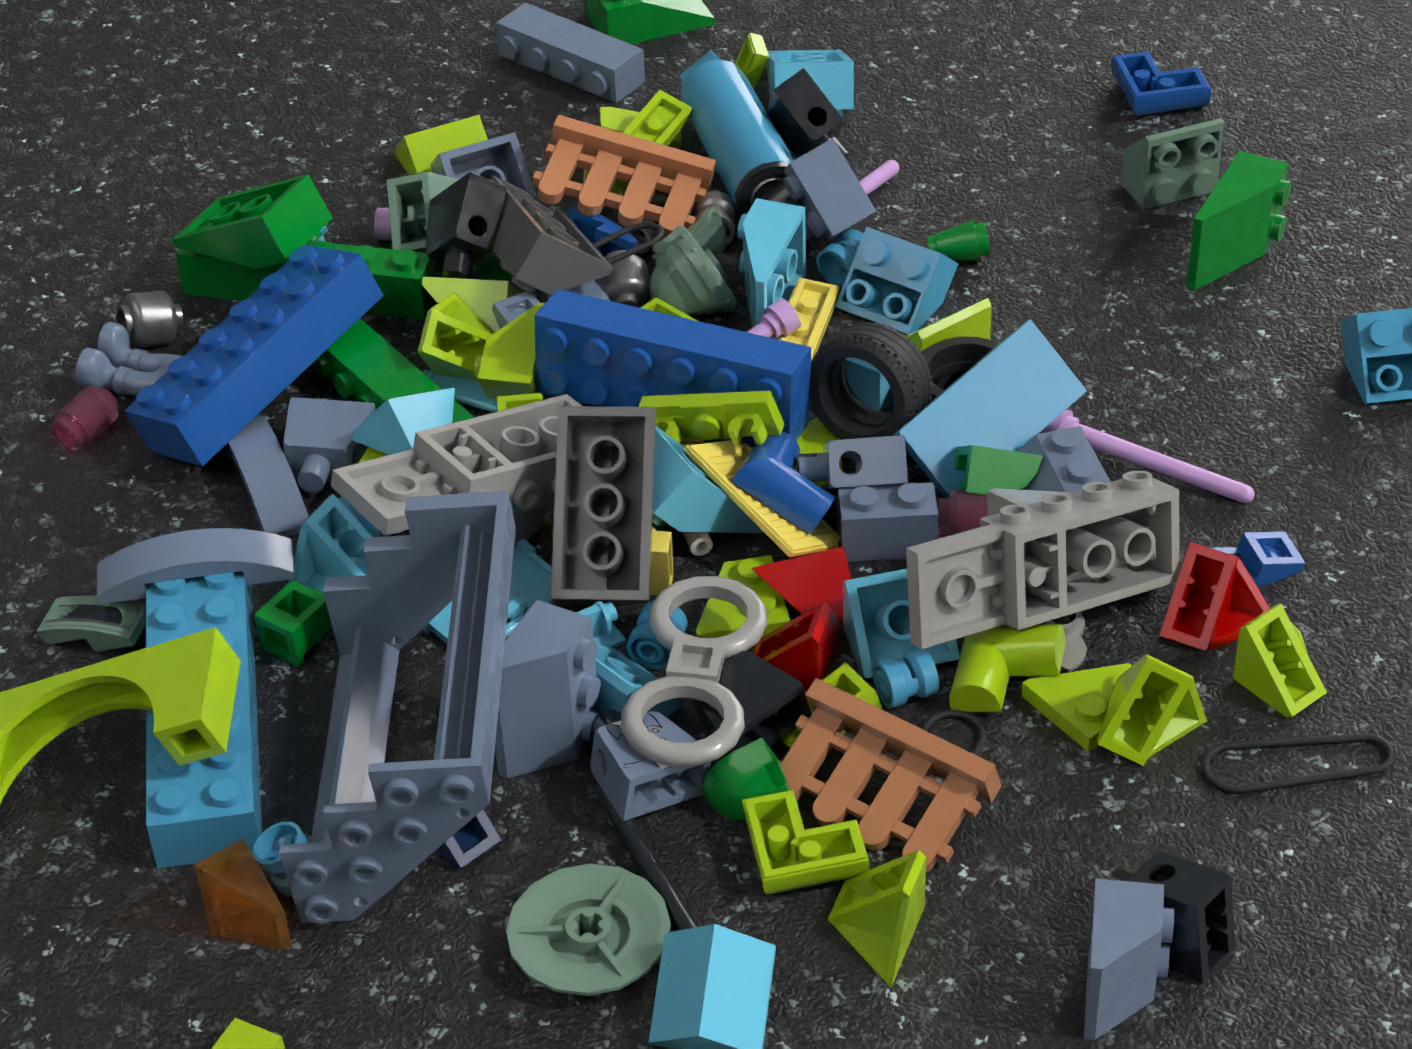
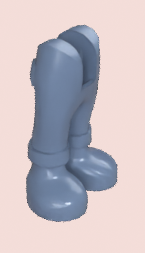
(118, 366)

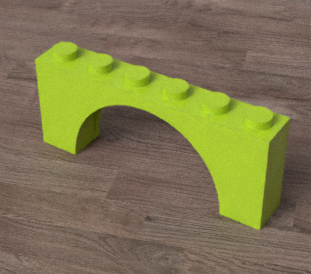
(182, 681)

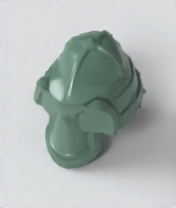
(687, 268)

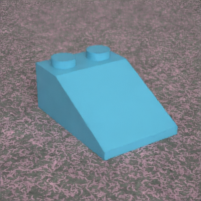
(828, 68)
(771, 253)
(689, 497)

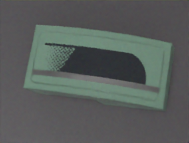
(102, 625)

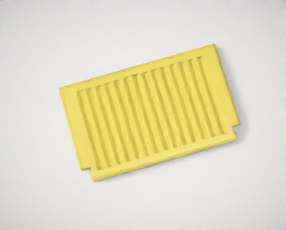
(721, 463)

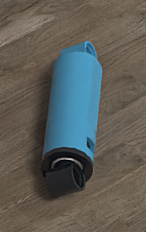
(736, 132)

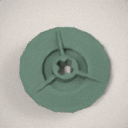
(588, 929)

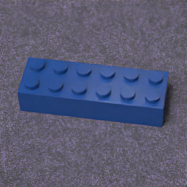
(620, 352)
(253, 354)

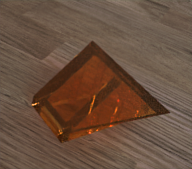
(241, 899)

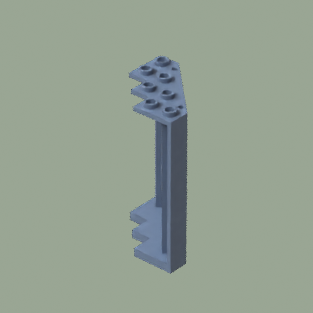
(388, 817)

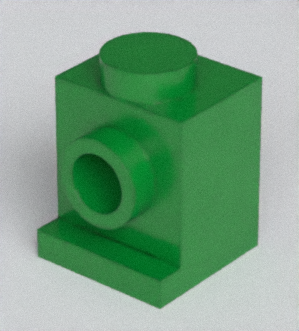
(292, 622)

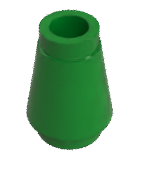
(962, 242)

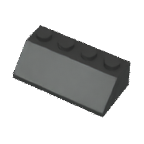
(543, 245)
(603, 506)

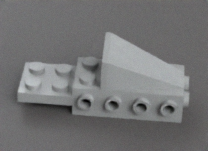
(480, 454)
(1045, 557)

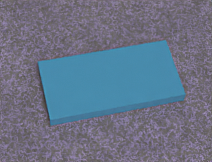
(992, 405)

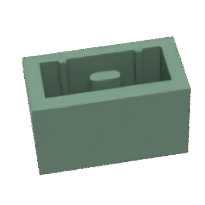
(1173, 164)
(409, 209)

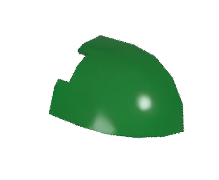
(995, 468)
(743, 775)

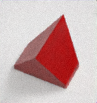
(810, 579)
(1211, 599)
(803, 644)

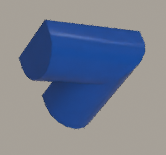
(1158, 91)
(772, 480)

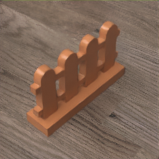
(628, 158)
(919, 756)

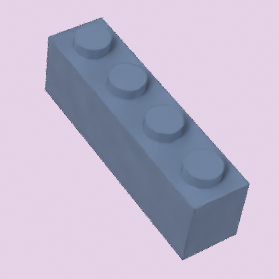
(571, 52)

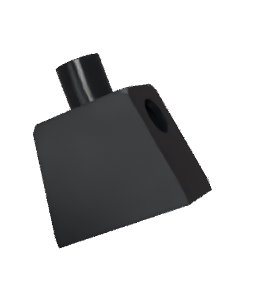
(804, 115)
(464, 223)
(768, 697)
(1201, 907)

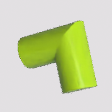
(1003, 652)
(799, 857)

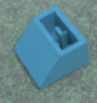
(895, 282)
(1379, 354)

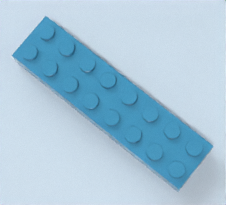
(216, 799)

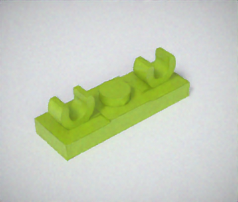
(657, 123)
(717, 415)

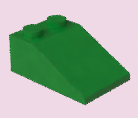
(646, 19)
(1238, 218)
(258, 224)

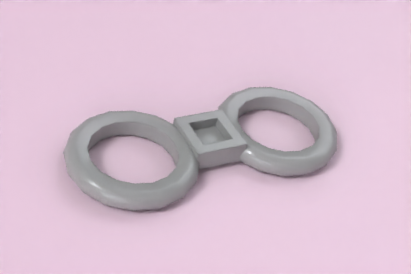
(694, 671)

